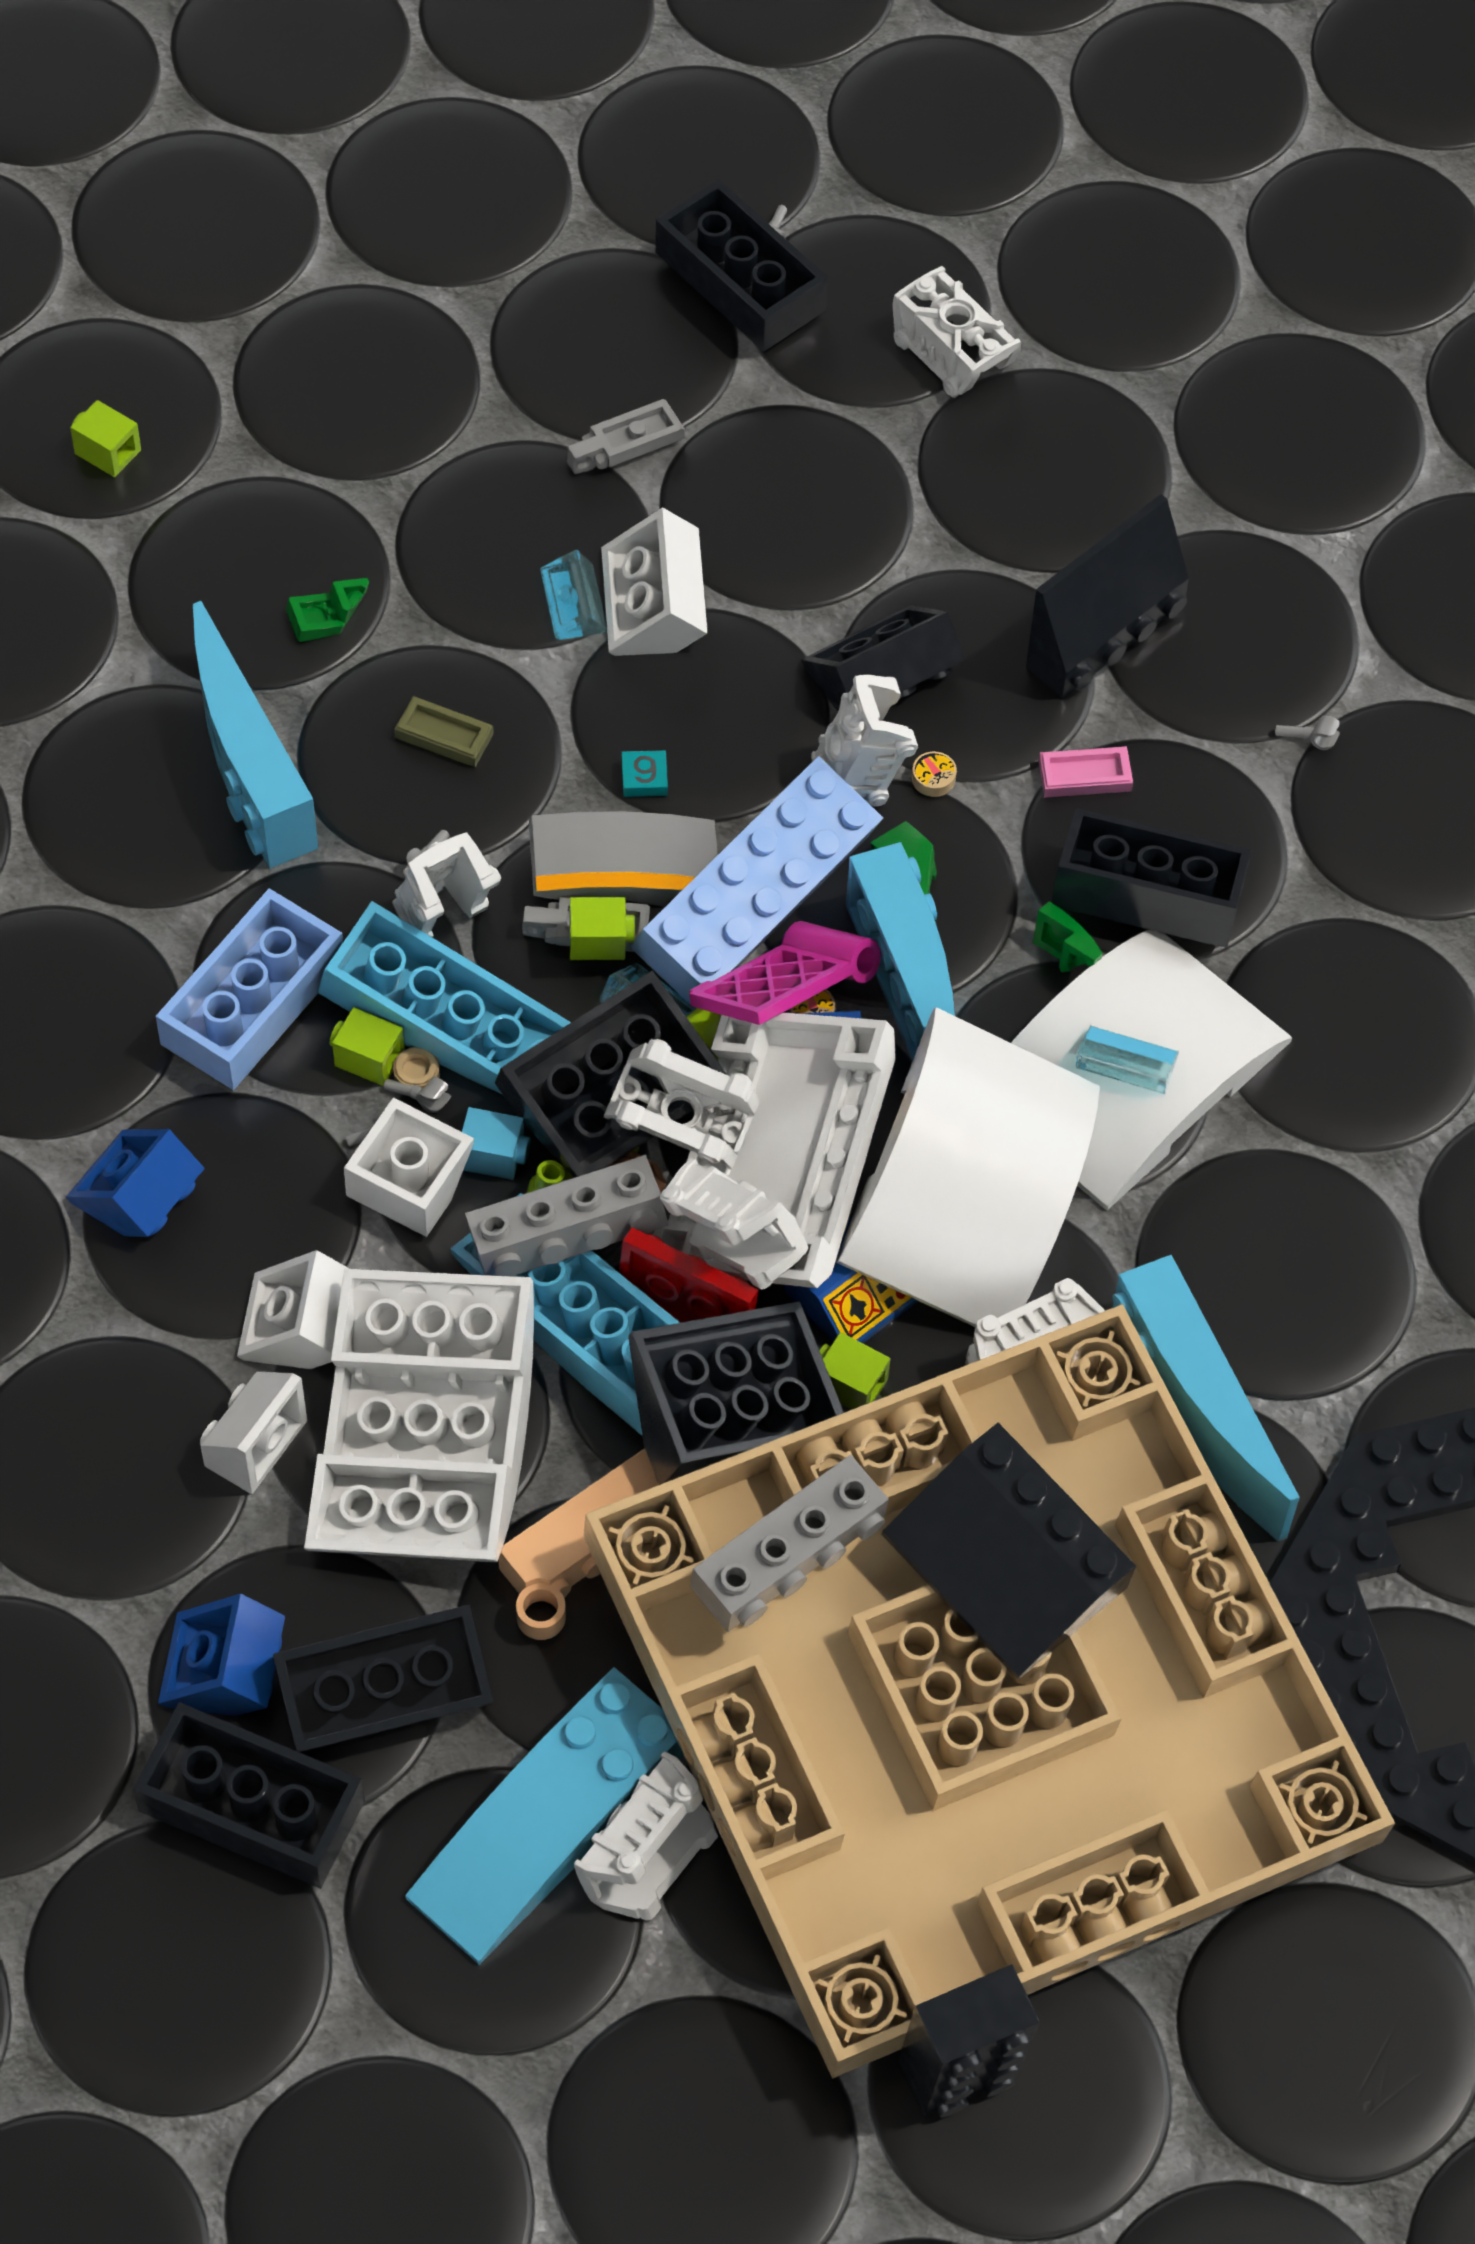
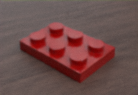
(682, 1282)

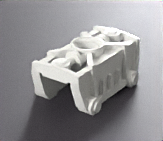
(939, 341)
(863, 745)
(446, 864)
(688, 1082)
(735, 1223)
(1053, 1311)
(647, 1842)

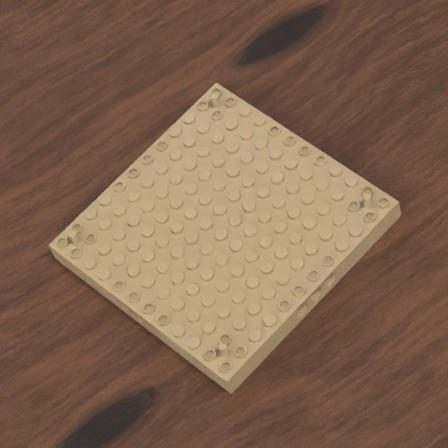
(916, 1800)

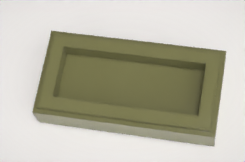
(444, 731)

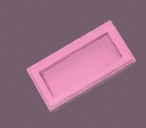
(1085, 772)

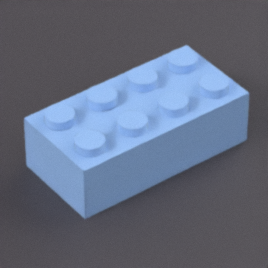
(249, 989)

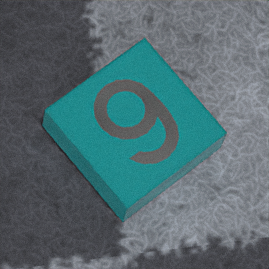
(644, 773)

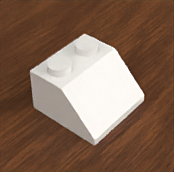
(408, 1166)
(293, 1312)
(255, 1428)

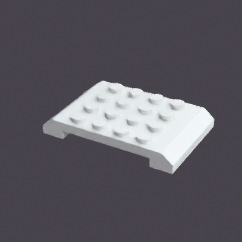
(813, 1125)

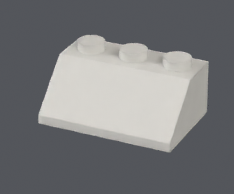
(654, 587)

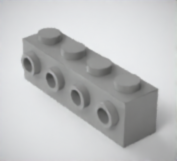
(567, 1218)
(789, 1544)

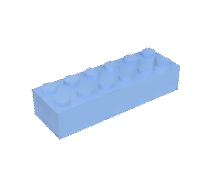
(757, 880)

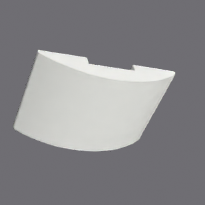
(1170, 1000)
(972, 1173)
(424, 1415)

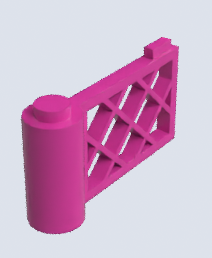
(812, 961)

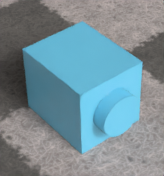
(497, 1143)

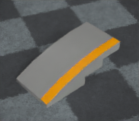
(618, 854)

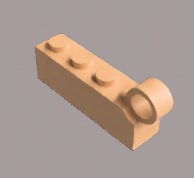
(553, 1551)

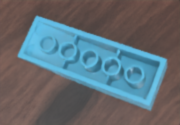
(250, 756)
(896, 913)
(436, 996)
(585, 1322)
(1207, 1393)
(543, 1816)

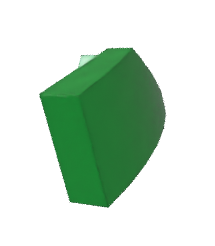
(325, 613)
(915, 846)
(1064, 938)

